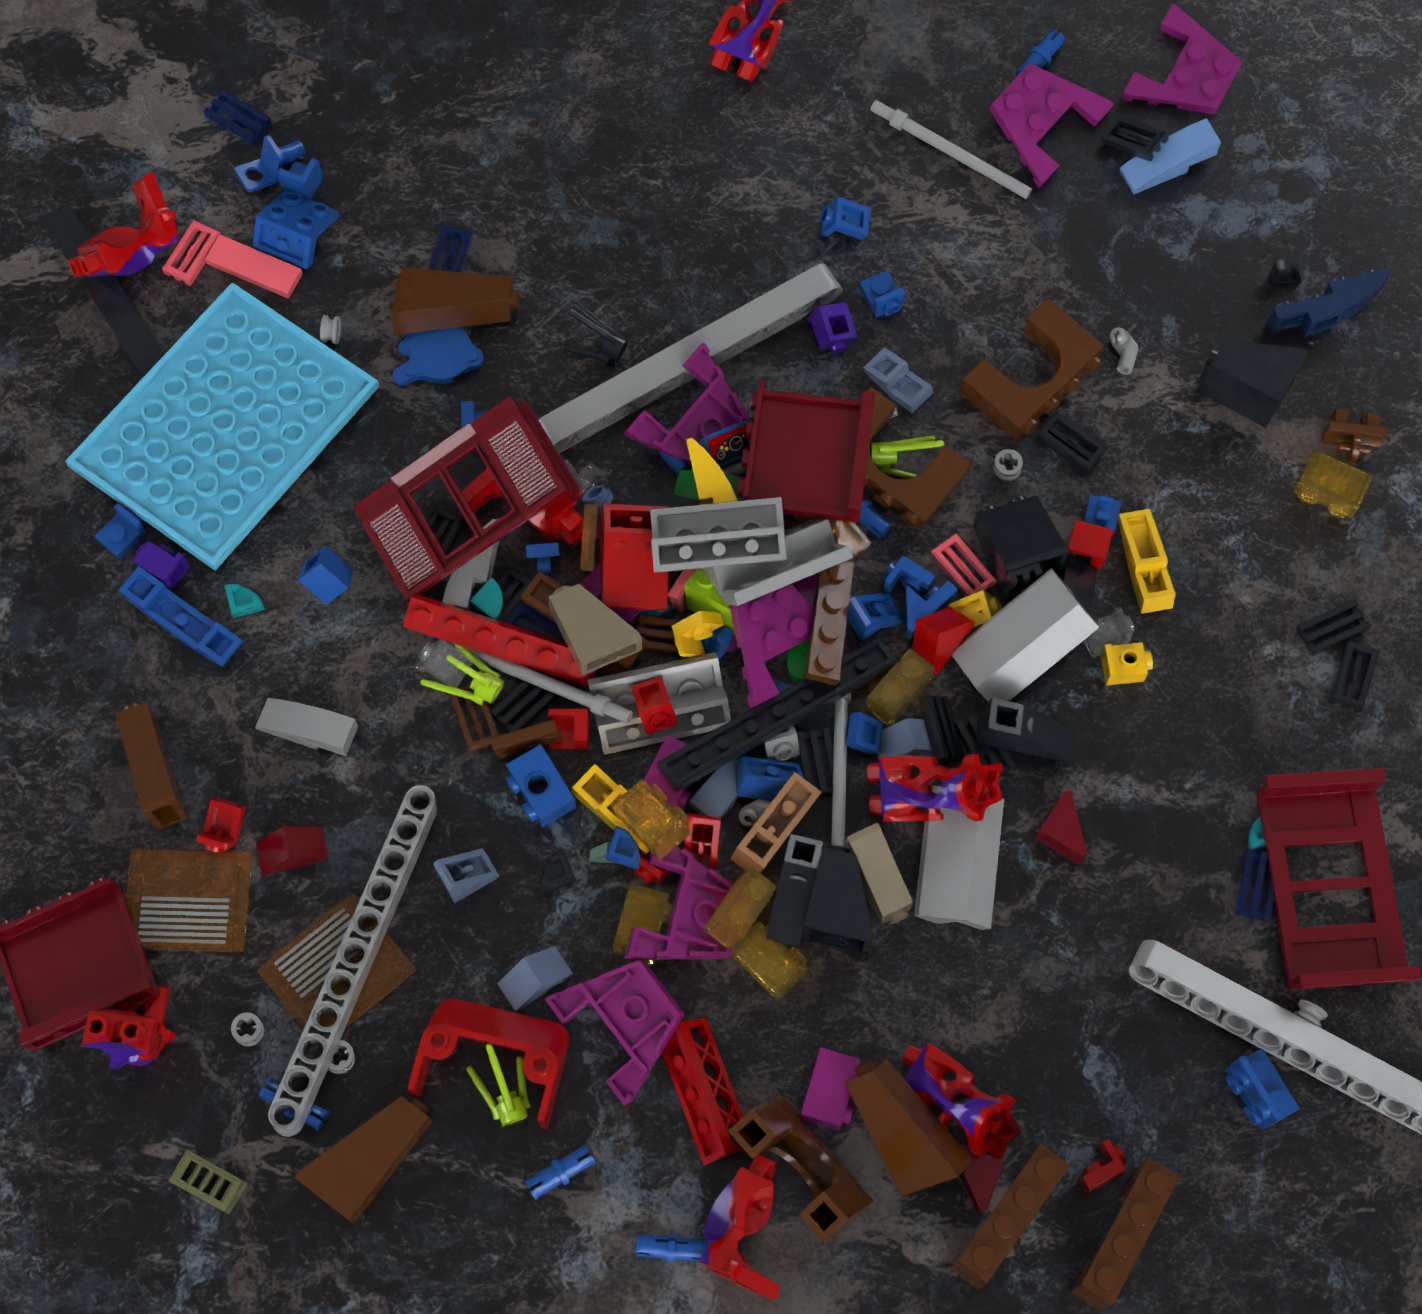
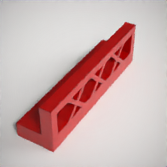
(698, 1090)

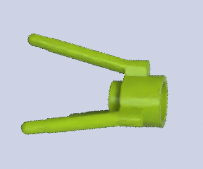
(885, 453)
(485, 682)
(510, 1106)

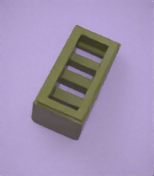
(232, 1193)

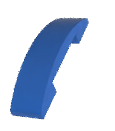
(179, 617)

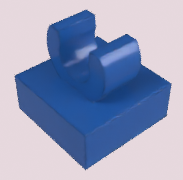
(1102, 512)
(543, 553)
(864, 733)

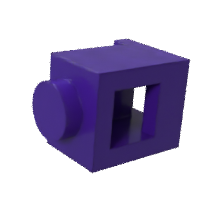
(833, 327)
(161, 563)

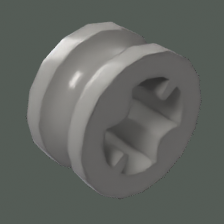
(330, 329)
(1000, 470)
(1311, 1012)
(246, 1039)
(344, 1066)

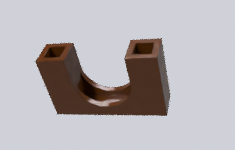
(1020, 407)
(920, 496)
(780, 1130)
(1010, 1217)
(1115, 1257)

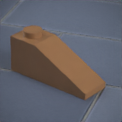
(775, 824)

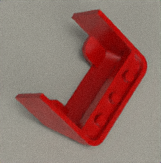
(541, 1041)

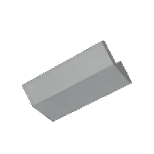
(718, 535)
(808, 551)
(1024, 638)
(694, 693)
(959, 867)

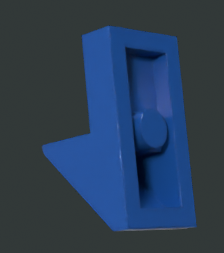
(916, 607)
(872, 613)

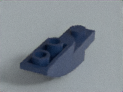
(1339, 302)

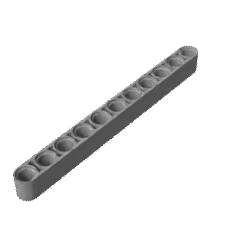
(664, 370)
(353, 973)
(1279, 1032)

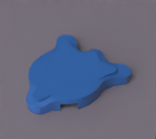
(437, 356)

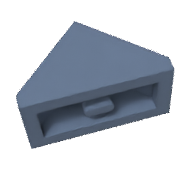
(905, 738)
(465, 873)
(534, 977)

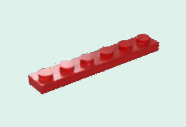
(493, 638)

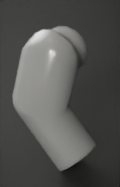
(1126, 348)
(752, 812)

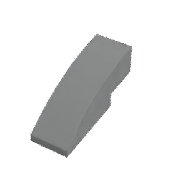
(471, 576)
(308, 725)

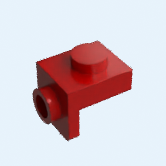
(222, 825)

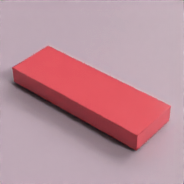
(254, 266)

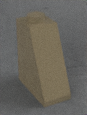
(592, 629)
(880, 875)

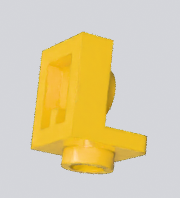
(977, 607)
(693, 629)

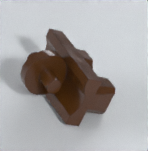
(1354, 438)

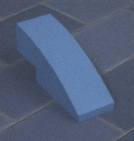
(1181, 150)

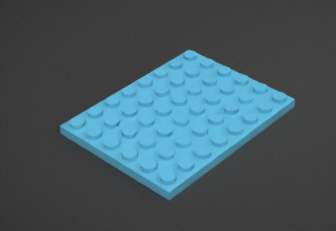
(222, 425)

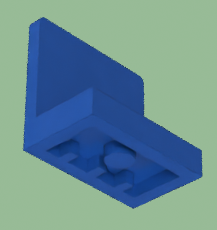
(291, 226)
(1261, 1089)

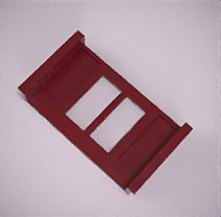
(520, 462)
(1325, 811)

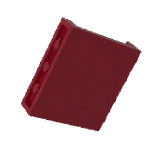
(808, 453)
(73, 961)

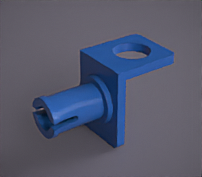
(270, 162)

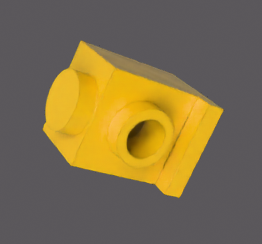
(1118, 671)

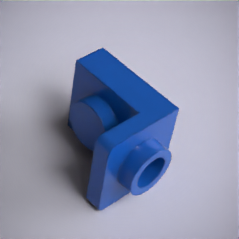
(845, 218)
(882, 294)
(121, 532)
(909, 574)

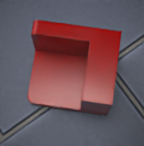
(1090, 542)
(573, 728)

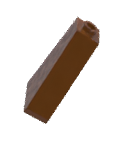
(451, 300)
(150, 766)
(904, 1129)
(364, 1160)

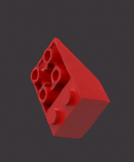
(628, 561)

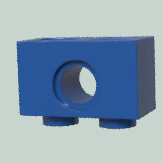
(533, 768)

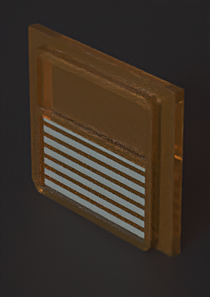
(189, 899)
(303, 964)

